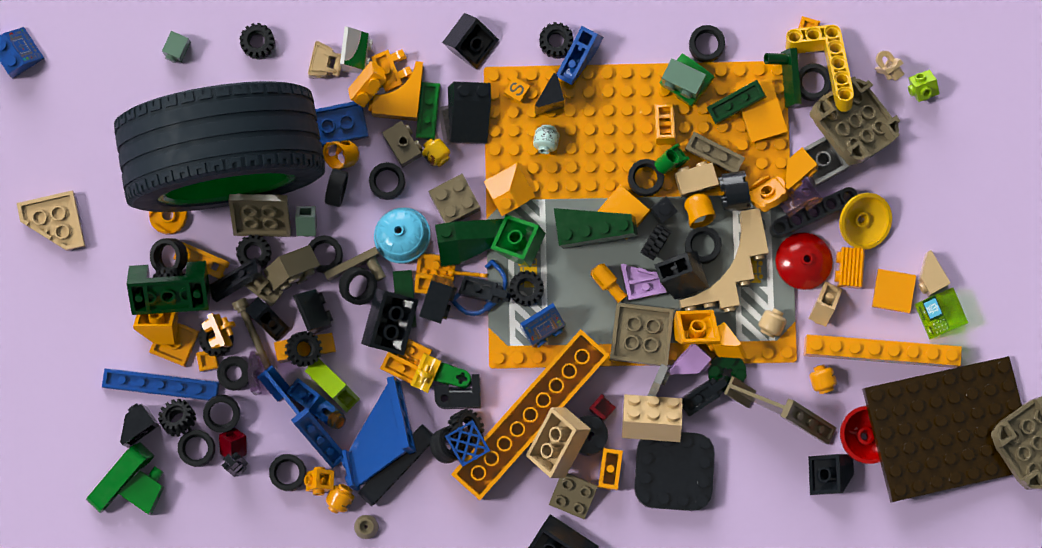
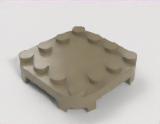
(862, 129)
(1020, 443)

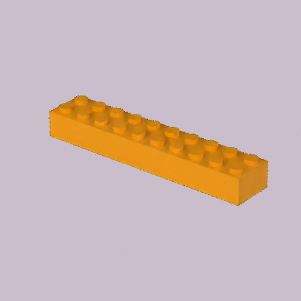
(524, 418)

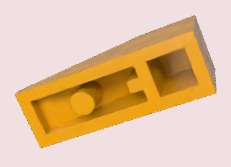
(303, 348)

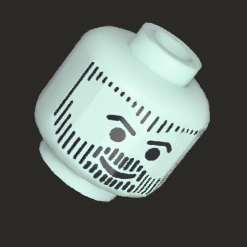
(546, 139)

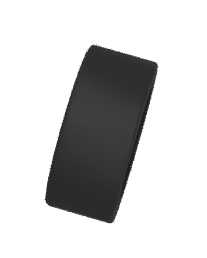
(706, 29)
(827, 83)
(391, 167)
(336, 187)
(641, 191)
(707, 231)
(329, 240)
(180, 250)
(346, 279)
(224, 399)
(209, 455)
(273, 474)

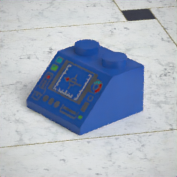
(18, 52)
(542, 326)

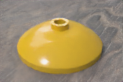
(874, 221)

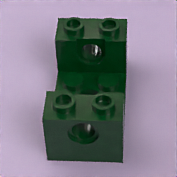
(188, 291)

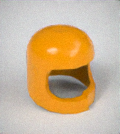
(350, 151)
(698, 206)

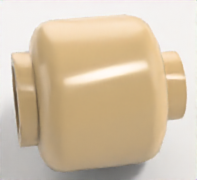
(772, 323)

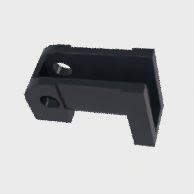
(459, 398)

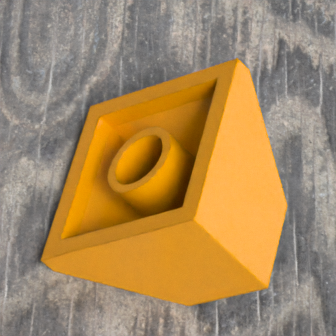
(509, 189)
(158, 327)
(695, 327)

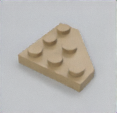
(54, 218)

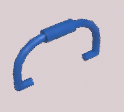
(488, 306)

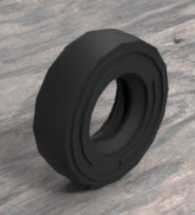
(222, 373)

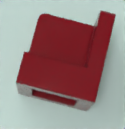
(602, 408)
(232, 442)

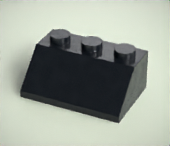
(389, 321)
(559, 535)

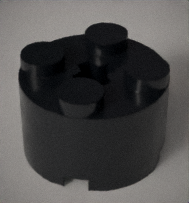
(735, 190)
(600, 436)

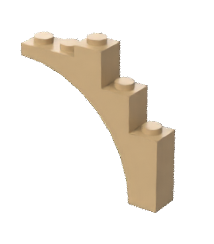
(724, 292)

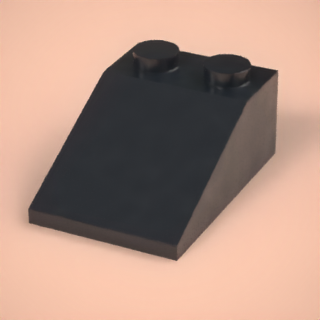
(469, 112)

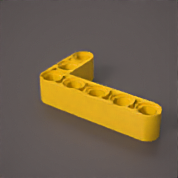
(830, 40)

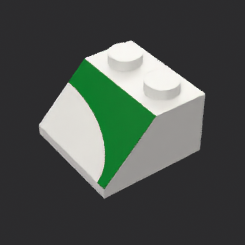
(355, 50)

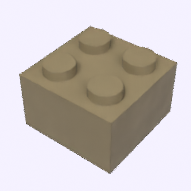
(454, 200)
(292, 268)

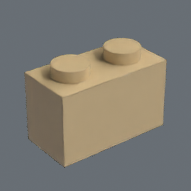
(696, 179)

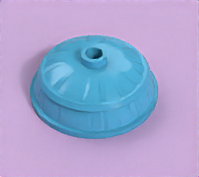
(407, 244)

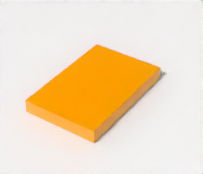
(764, 117)

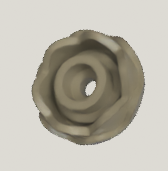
(372, 528)

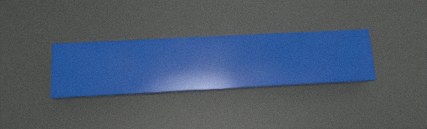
(159, 384)

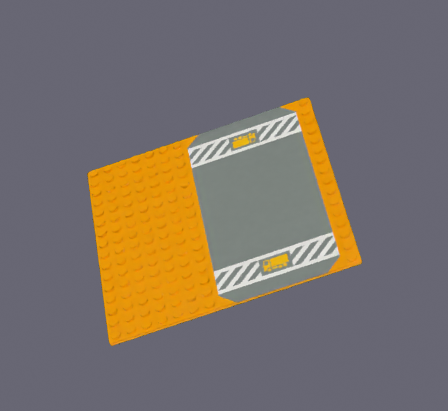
(602, 134)

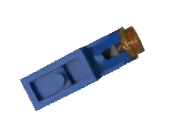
(316, 404)

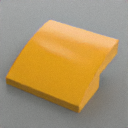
(624, 202)
(427, 266)
(405, 365)

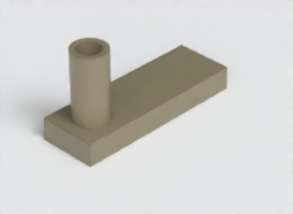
(369, 257)

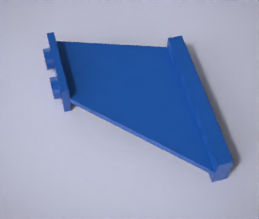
(303, 420)
(382, 438)

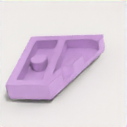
(641, 283)

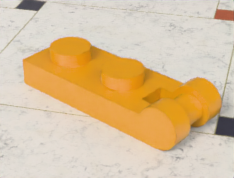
(196, 254)

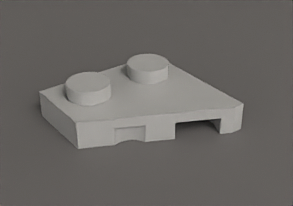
(661, 378)

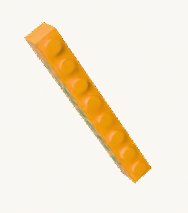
(882, 351)

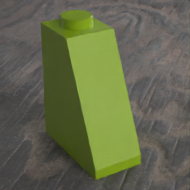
(332, 385)

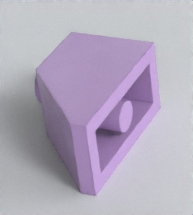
(691, 361)

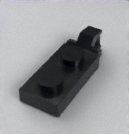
(483, 290)
(703, 395)
(234, 464)

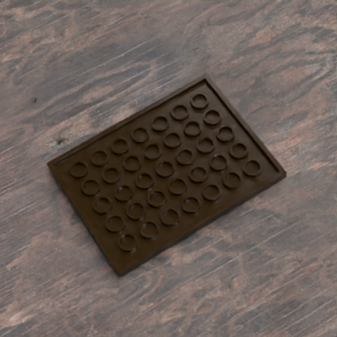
(939, 427)

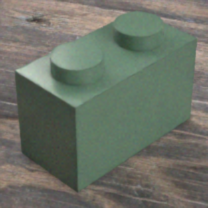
(683, 79)

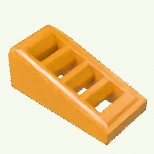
(665, 136)

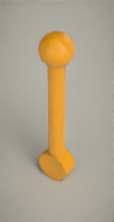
(452, 272)

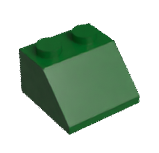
(518, 240)

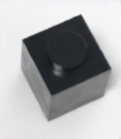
(663, 210)

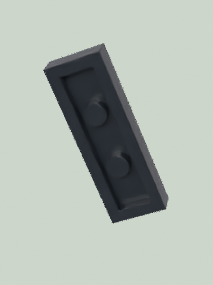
(236, 279)

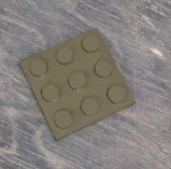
(260, 215)
(641, 334)

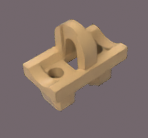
(891, 68)

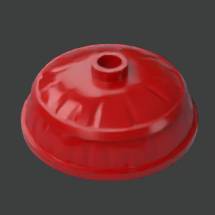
(850, 435)

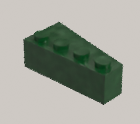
(592, 227)

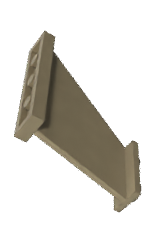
(792, 411)

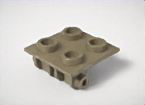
(573, 495)

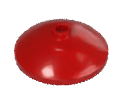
(791, 262)

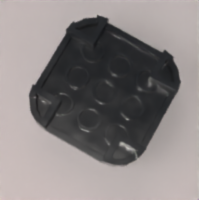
(675, 473)

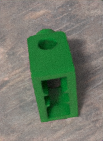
(144, 490)

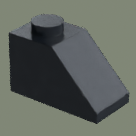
(267, 318)

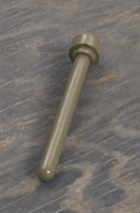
(240, 306)

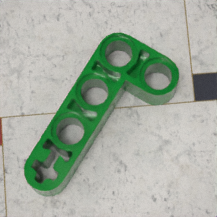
(119, 475)

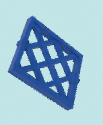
(475, 456)

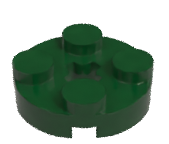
(719, 363)

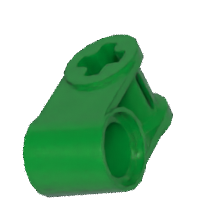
(671, 159)
(449, 375)

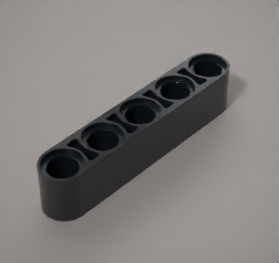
(805, 217)
(384, 480)

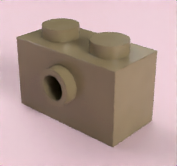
(402, 143)

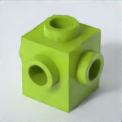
(923, 86)

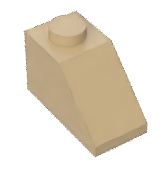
(932, 276)
(825, 304)

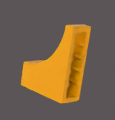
(403, 102)

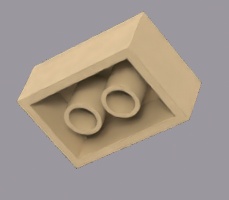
(652, 418)
(558, 442)

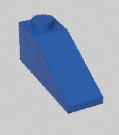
(579, 55)

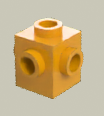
(319, 481)

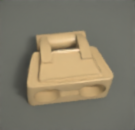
(321, 61)

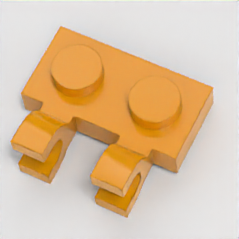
(387, 61)

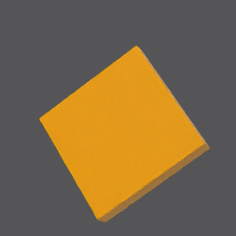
(893, 291)
(181, 350)

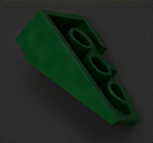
(465, 239)

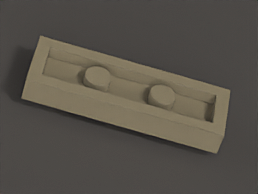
(714, 153)

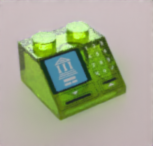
(941, 313)

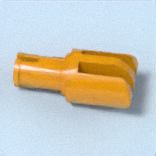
(607, 281)

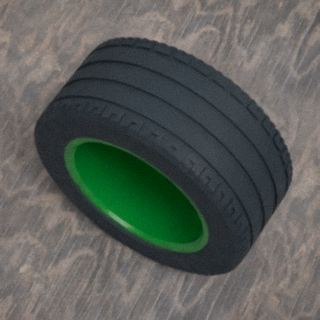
(218, 142)

